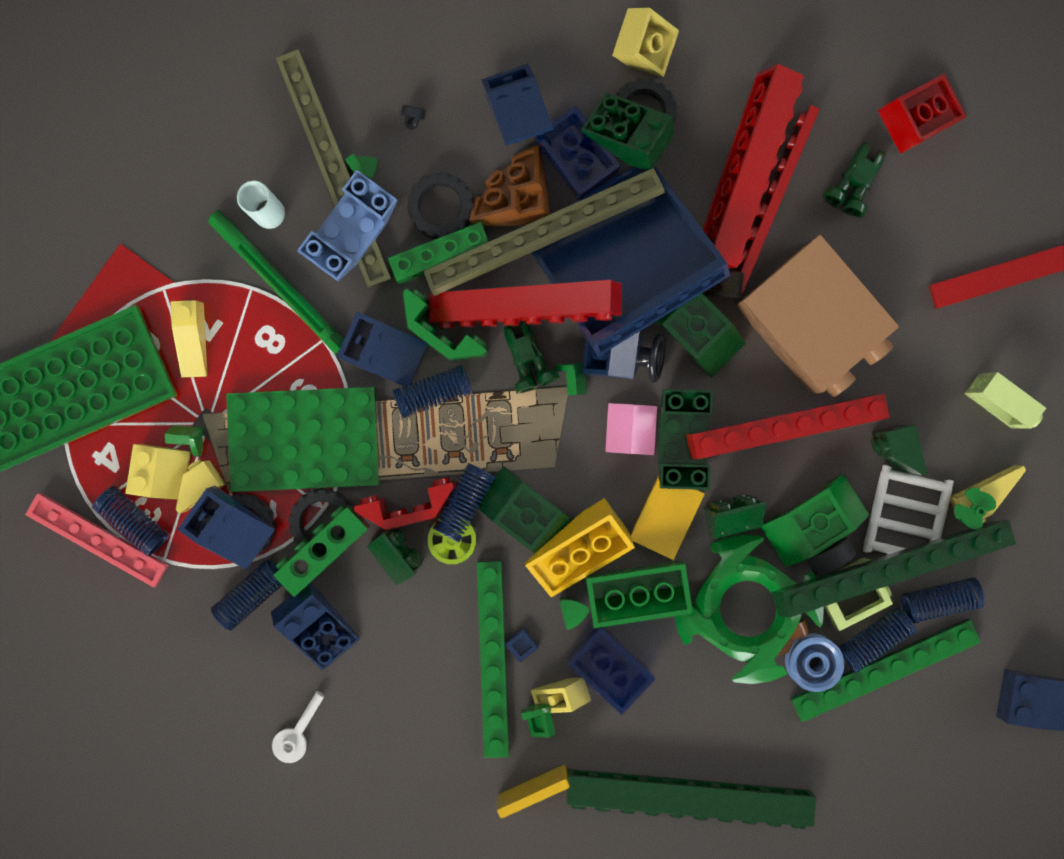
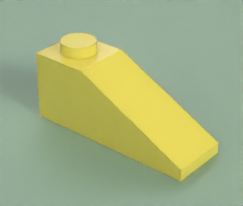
(189, 337)
(997, 486)

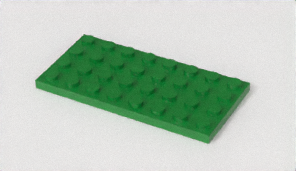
(79, 386)

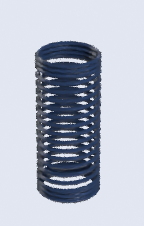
(421, 401)
(442, 526)
(150, 545)
(268, 569)
(964, 597)
(902, 626)

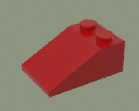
(922, 113)

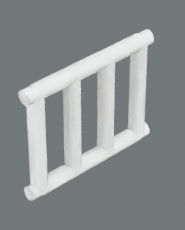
(881, 497)

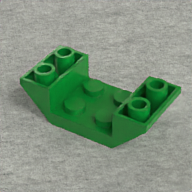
(417, 309)
(816, 522)

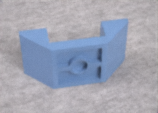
(349, 227)

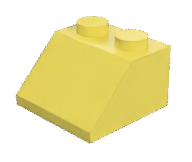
(645, 41)
(156, 471)

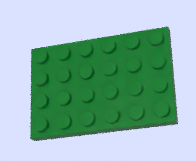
(302, 439)

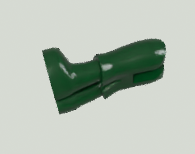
(859, 175)
(526, 351)

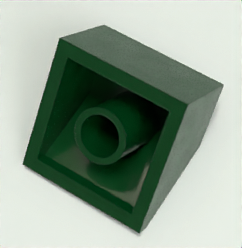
(901, 448)

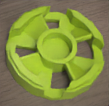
(462, 549)

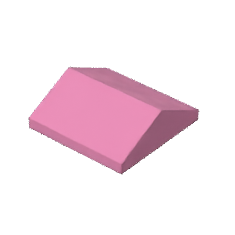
(631, 429)

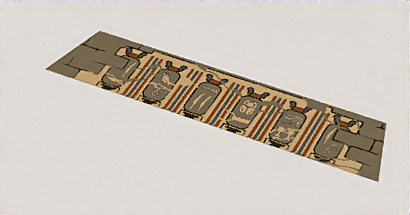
(441, 441)

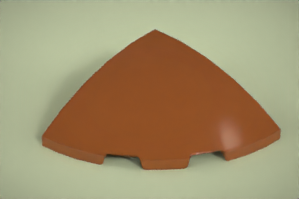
(514, 194)

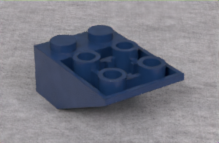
(517, 104)
(382, 350)
(226, 527)
(314, 626)

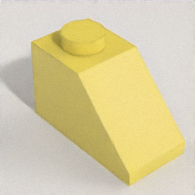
(195, 481)
(563, 695)

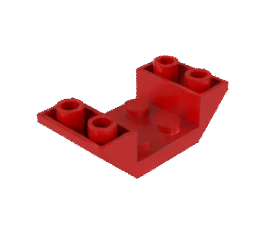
(377, 512)

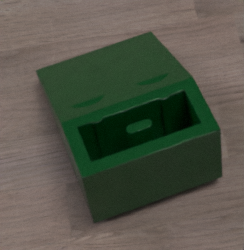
(630, 131)
(734, 516)
(395, 555)

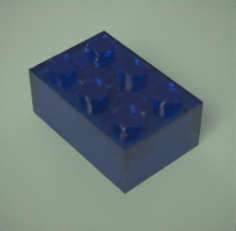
(575, 155)
(610, 669)

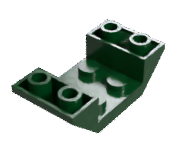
(703, 333)
(682, 414)
(522, 511)

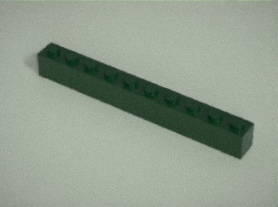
(892, 568)
(691, 798)

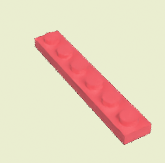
(96, 539)

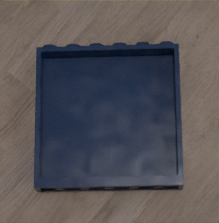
(648, 249)

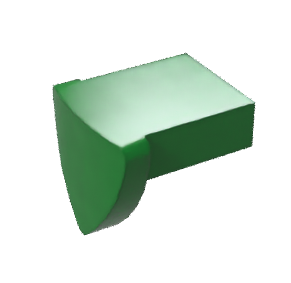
(364, 164)
(575, 380)
(186, 435)
(573, 612)
(539, 720)

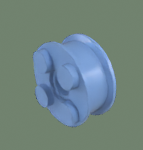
(829, 667)

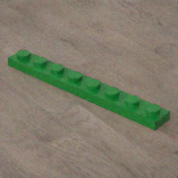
(492, 659)
(888, 669)

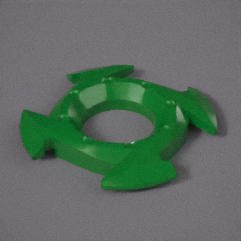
(707, 620)

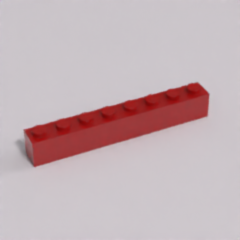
(527, 303)
(787, 426)

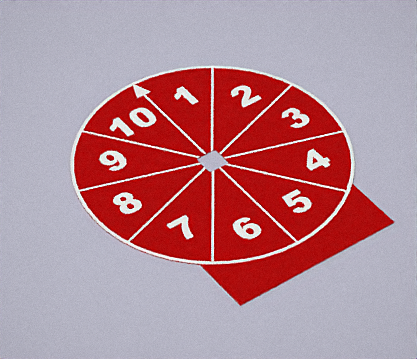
(250, 347)

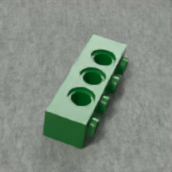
(413, 262)
(295, 579)

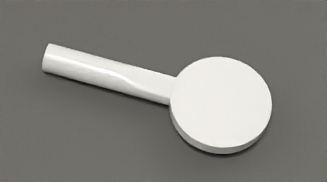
(290, 743)

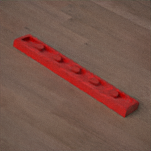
(997, 277)

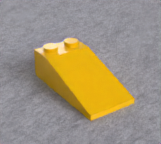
(580, 548)

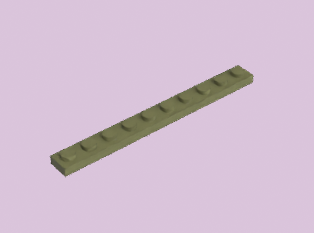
(326, 150)
(544, 231)

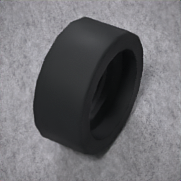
(832, 557)

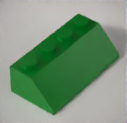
(639, 594)

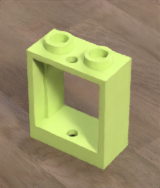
(1005, 401)
(841, 622)

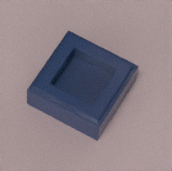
(521, 645)

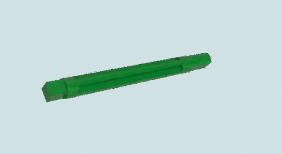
(276, 281)

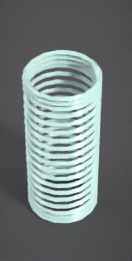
(250, 197)

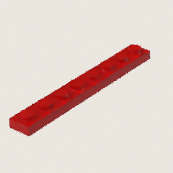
(776, 190)

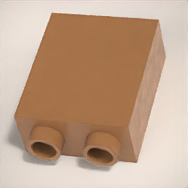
(819, 318)

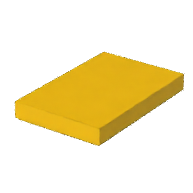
(666, 519)
(533, 791)

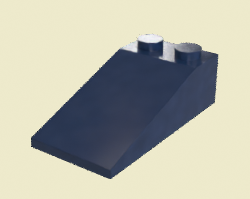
(1031, 700)

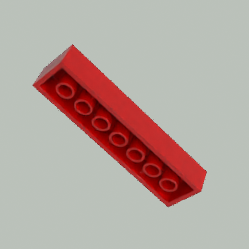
(751, 160)

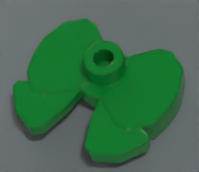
(972, 516)

